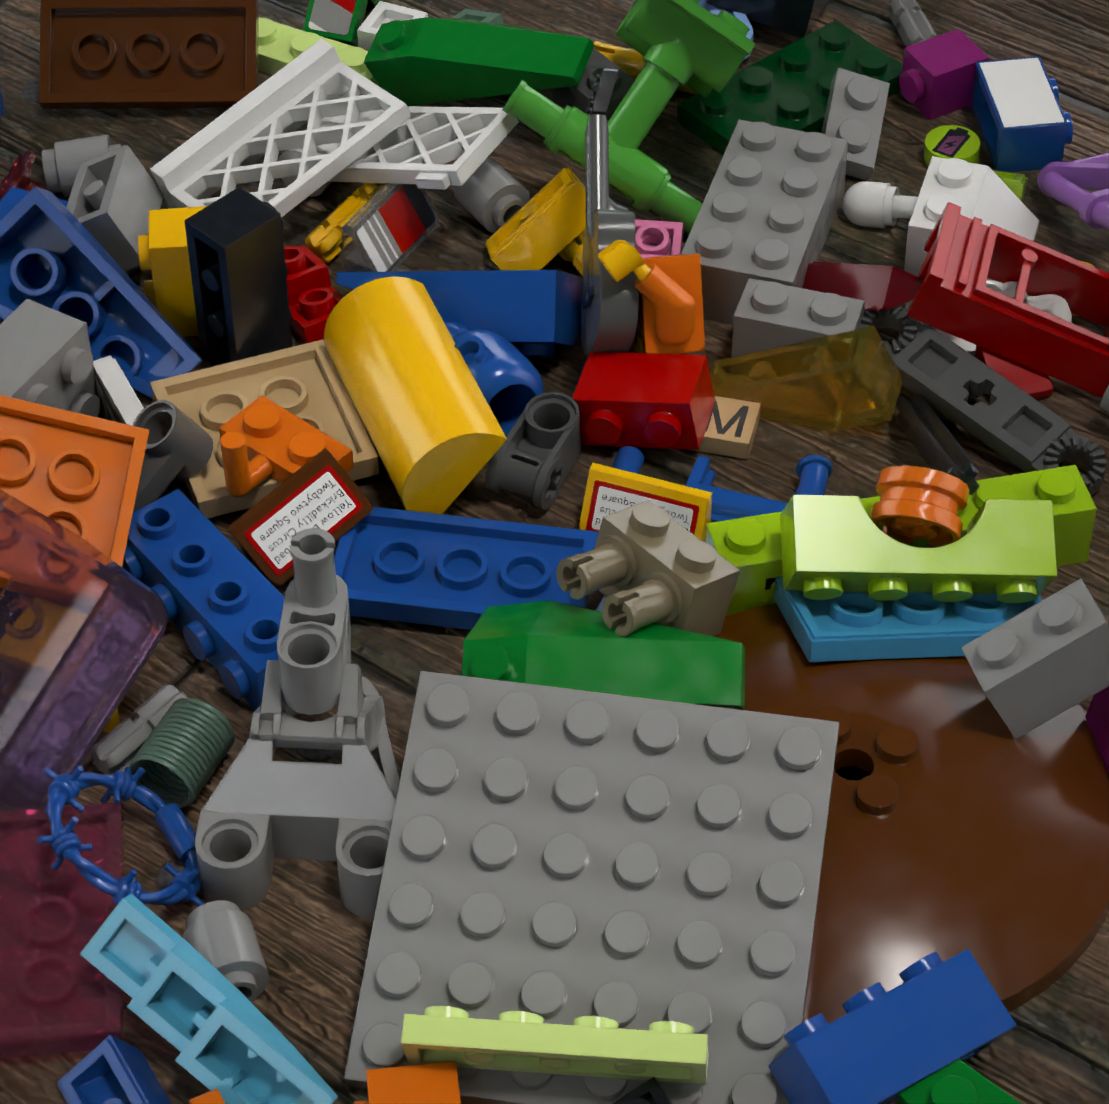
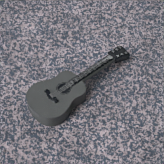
(607, 307)

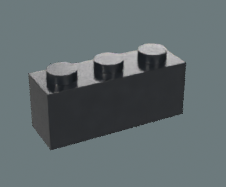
(239, 278)

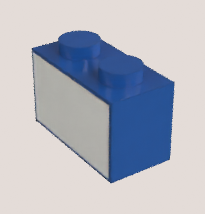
(1020, 114)

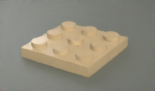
(294, 378)

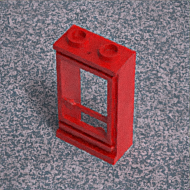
(957, 302)

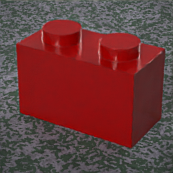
(644, 400)

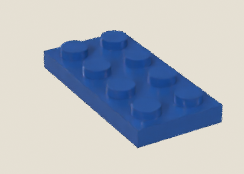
(451, 566)

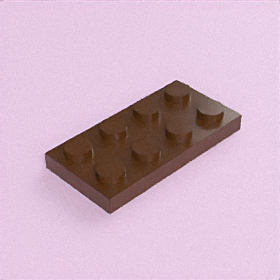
(147, 53)

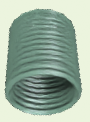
(184, 751)

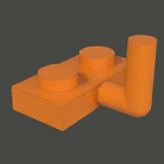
(271, 443)

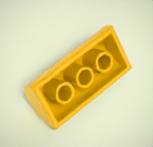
(412, 391)

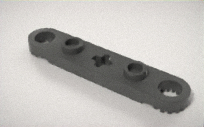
(1013, 420)

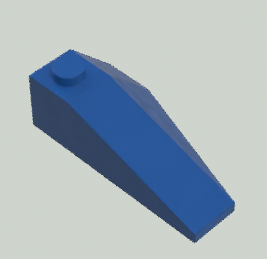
(63, 267)
(524, 306)

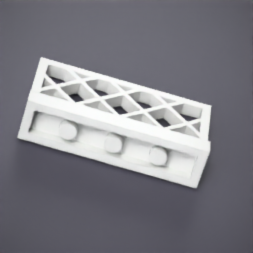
(267, 124)

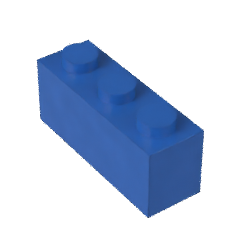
(893, 1036)

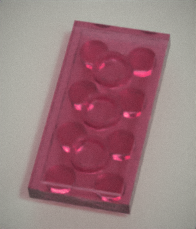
(47, 917)

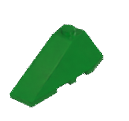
(470, 59)
(577, 651)

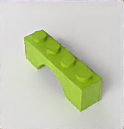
(837, 548)

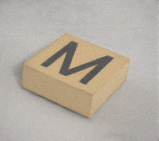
(731, 428)

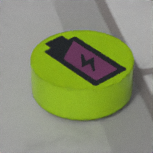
(952, 142)

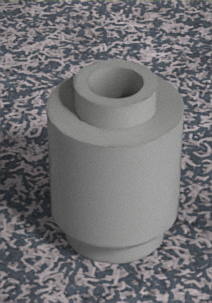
(63, 160)
(491, 195)
(230, 944)

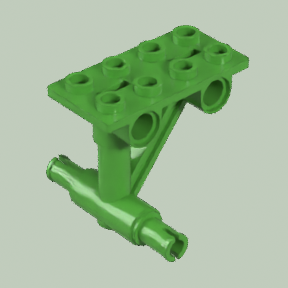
(681, 48)

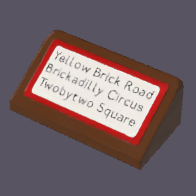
(313, 497)

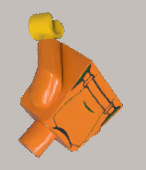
(668, 297)

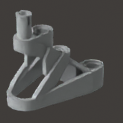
(306, 807)

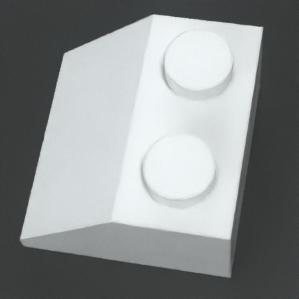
(976, 191)

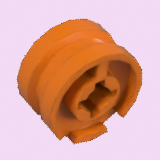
(919, 505)

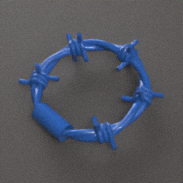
(168, 818)

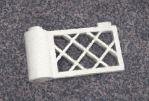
(432, 132)

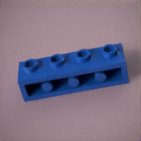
(207, 591)

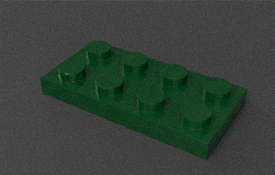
(787, 86)

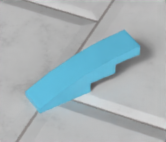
(201, 1012)

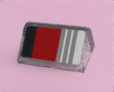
(388, 229)

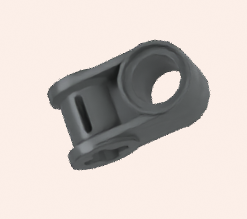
(538, 450)

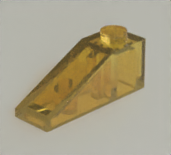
(816, 382)

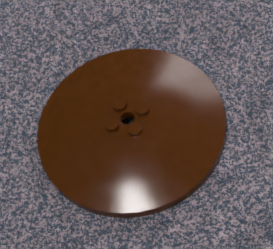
(953, 830)

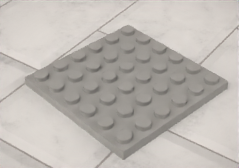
(603, 868)

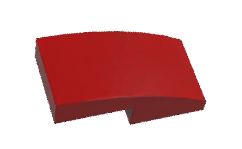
(309, 293)

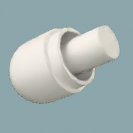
(876, 204)

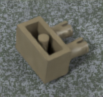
(652, 574)

